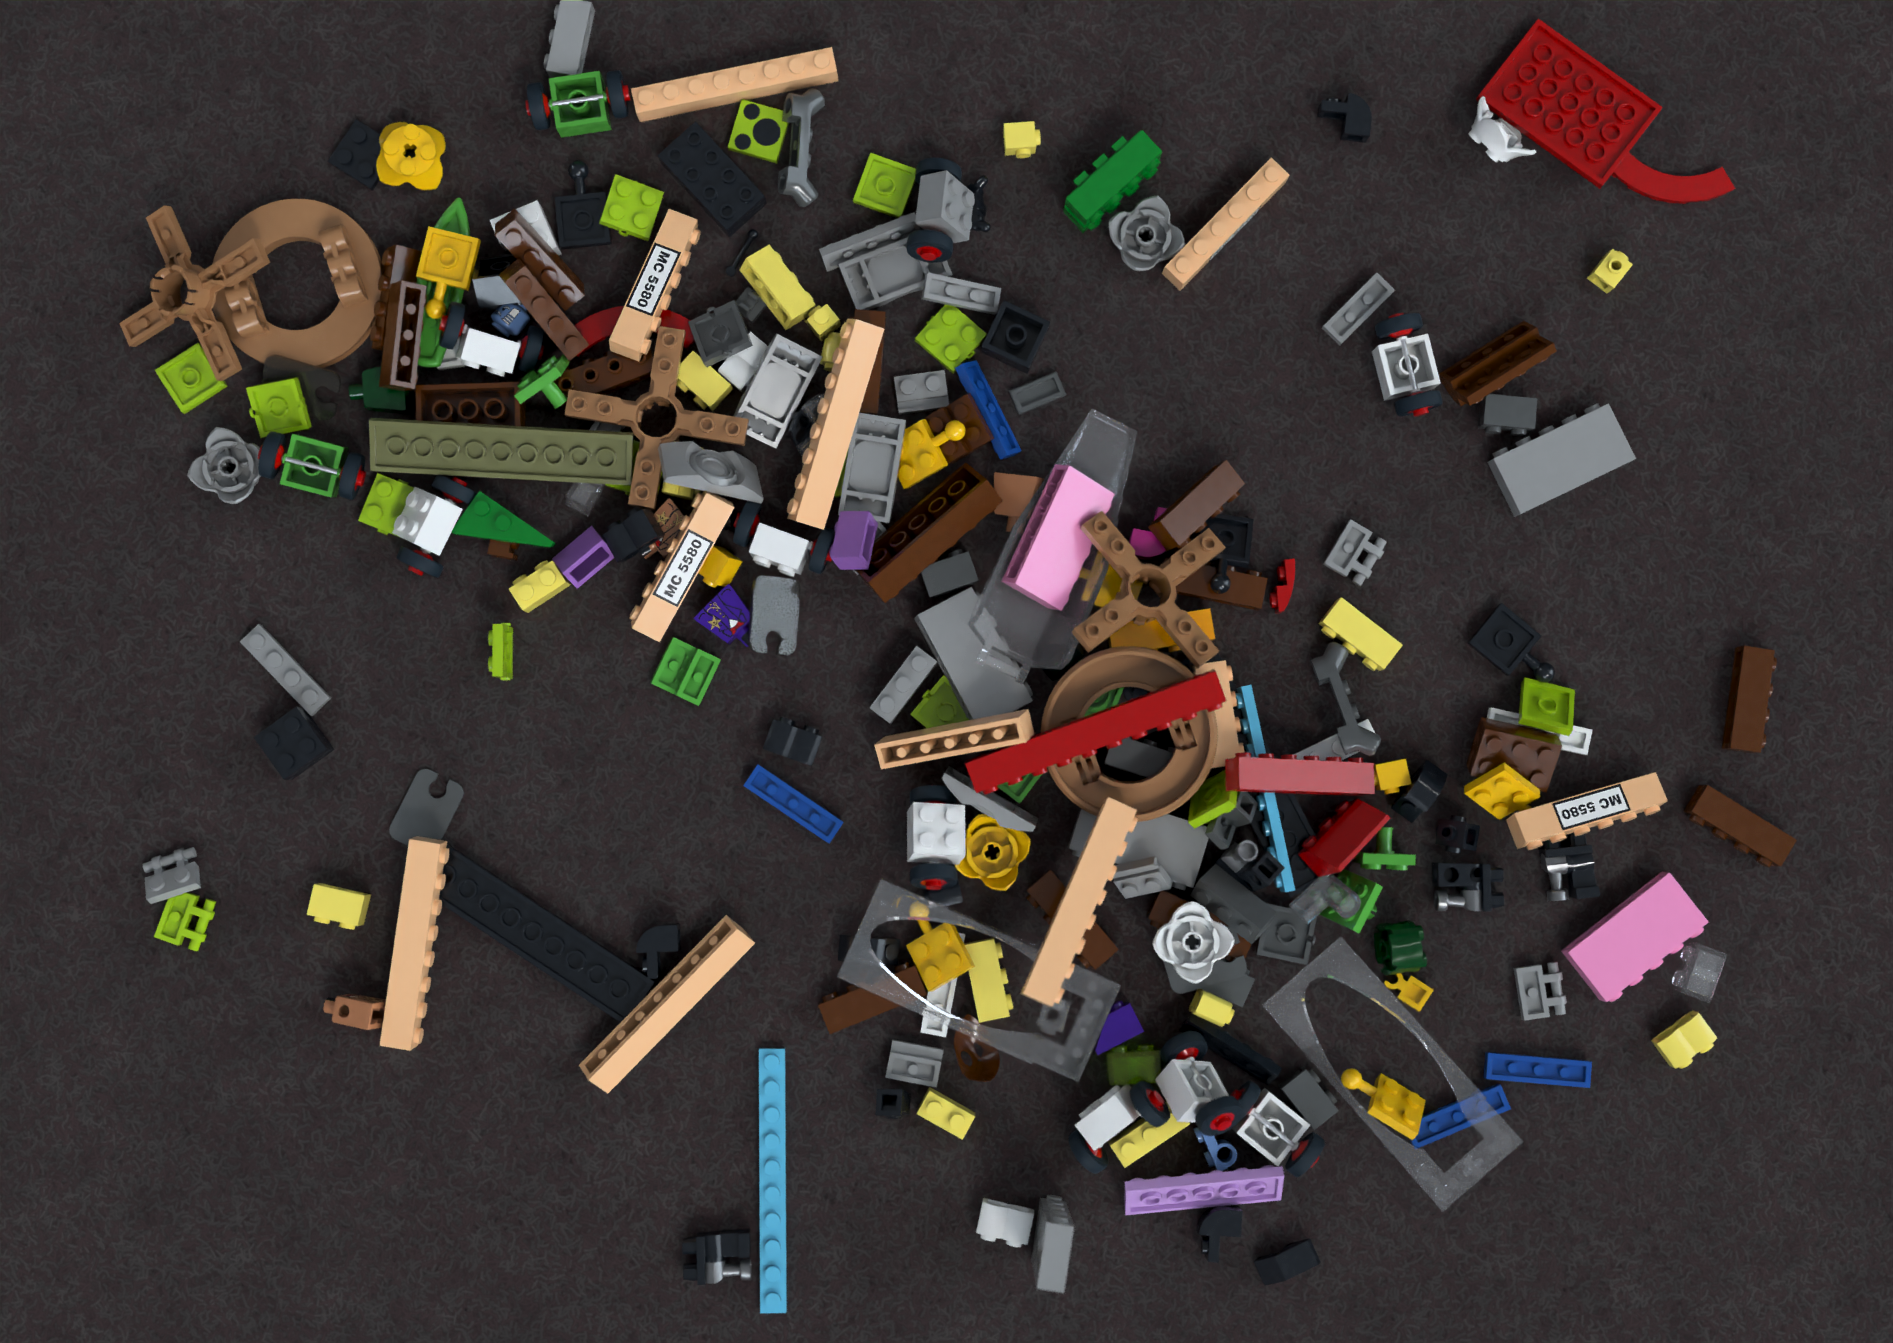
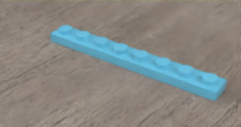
(1266, 801)

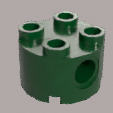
(1399, 947)

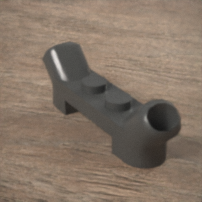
(793, 178)
(1351, 735)

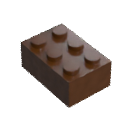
(1524, 749)

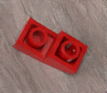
(1281, 594)

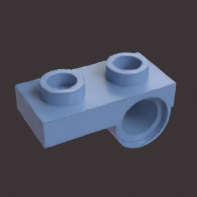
(1213, 1147)

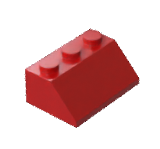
(1342, 837)

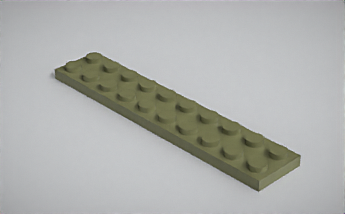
(501, 451)

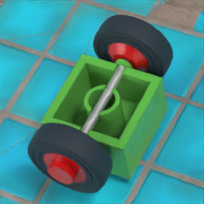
(579, 102)
(312, 465)

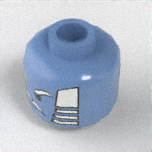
(510, 319)

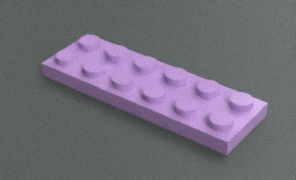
(1203, 1190)

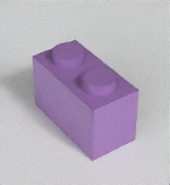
(853, 540)
(583, 557)

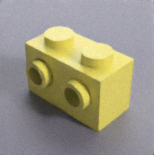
(539, 586)

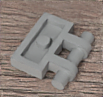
(1348, 548)
(174, 881)
(1532, 991)

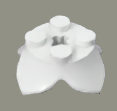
(1497, 135)
(1213, 943)

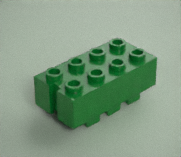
(1112, 180)

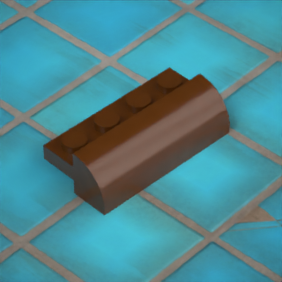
(1496, 364)

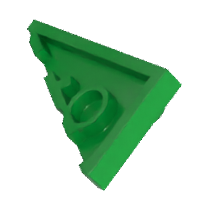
(491, 521)

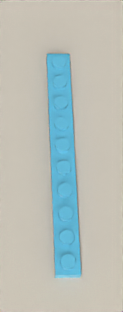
(772, 1180)

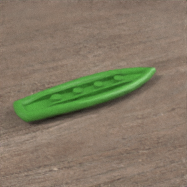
(432, 355)

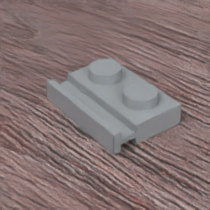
(921, 392)
(1141, 878)
(914, 1063)

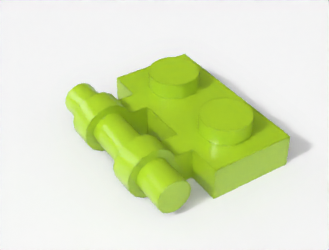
(177, 917)

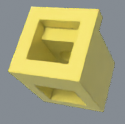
(823, 321)

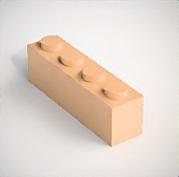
(1227, 724)

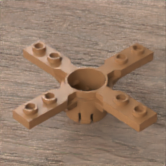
(206, 282)
(662, 391)
(1163, 581)

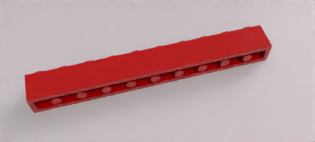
(1095, 731)

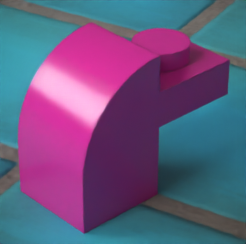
(1145, 542)

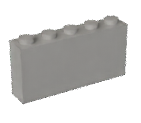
(1560, 458)
(977, 687)
(1167, 838)
(1052, 1244)

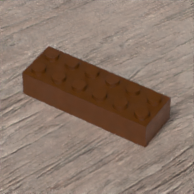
(928, 531)

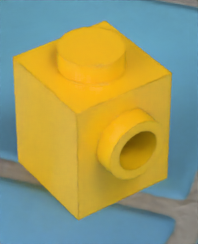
(719, 567)
(1391, 775)

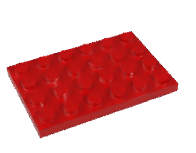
(1569, 103)

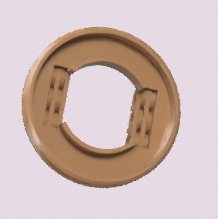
(355, 275)
(1193, 739)

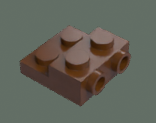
(976, 429)

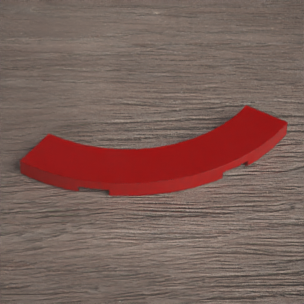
(1671, 187)
(601, 325)

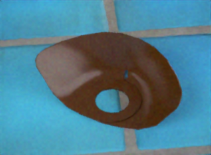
(979, 1070)

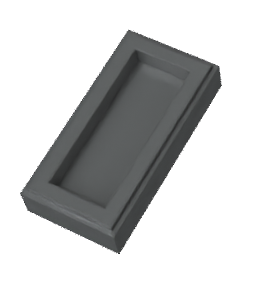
(1037, 393)

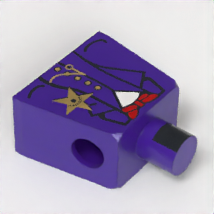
(726, 616)

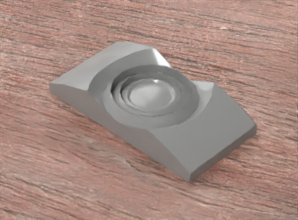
(886, 275)
(777, 389)
(873, 466)
(710, 470)
(991, 804)

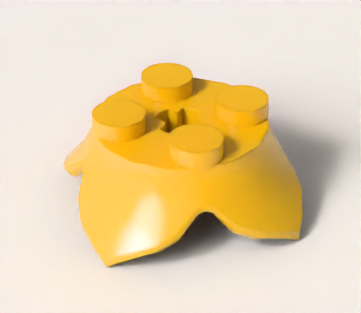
(421, 171)
(997, 872)

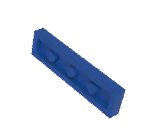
(975, 383)
(793, 803)
(1537, 1069)
(1450, 1118)

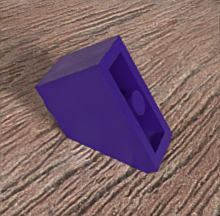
(1119, 1027)

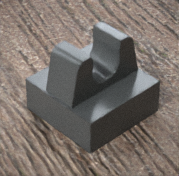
(750, 304)

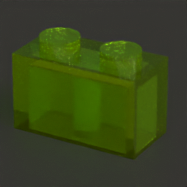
(1133, 1064)

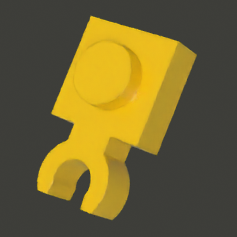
(1413, 991)

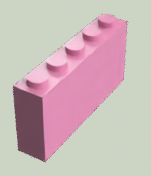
(1053, 543)
(1635, 937)

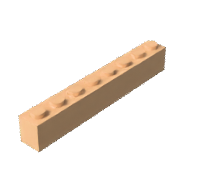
(735, 84)
(835, 423)
(1079, 901)
(414, 943)
(666, 1004)

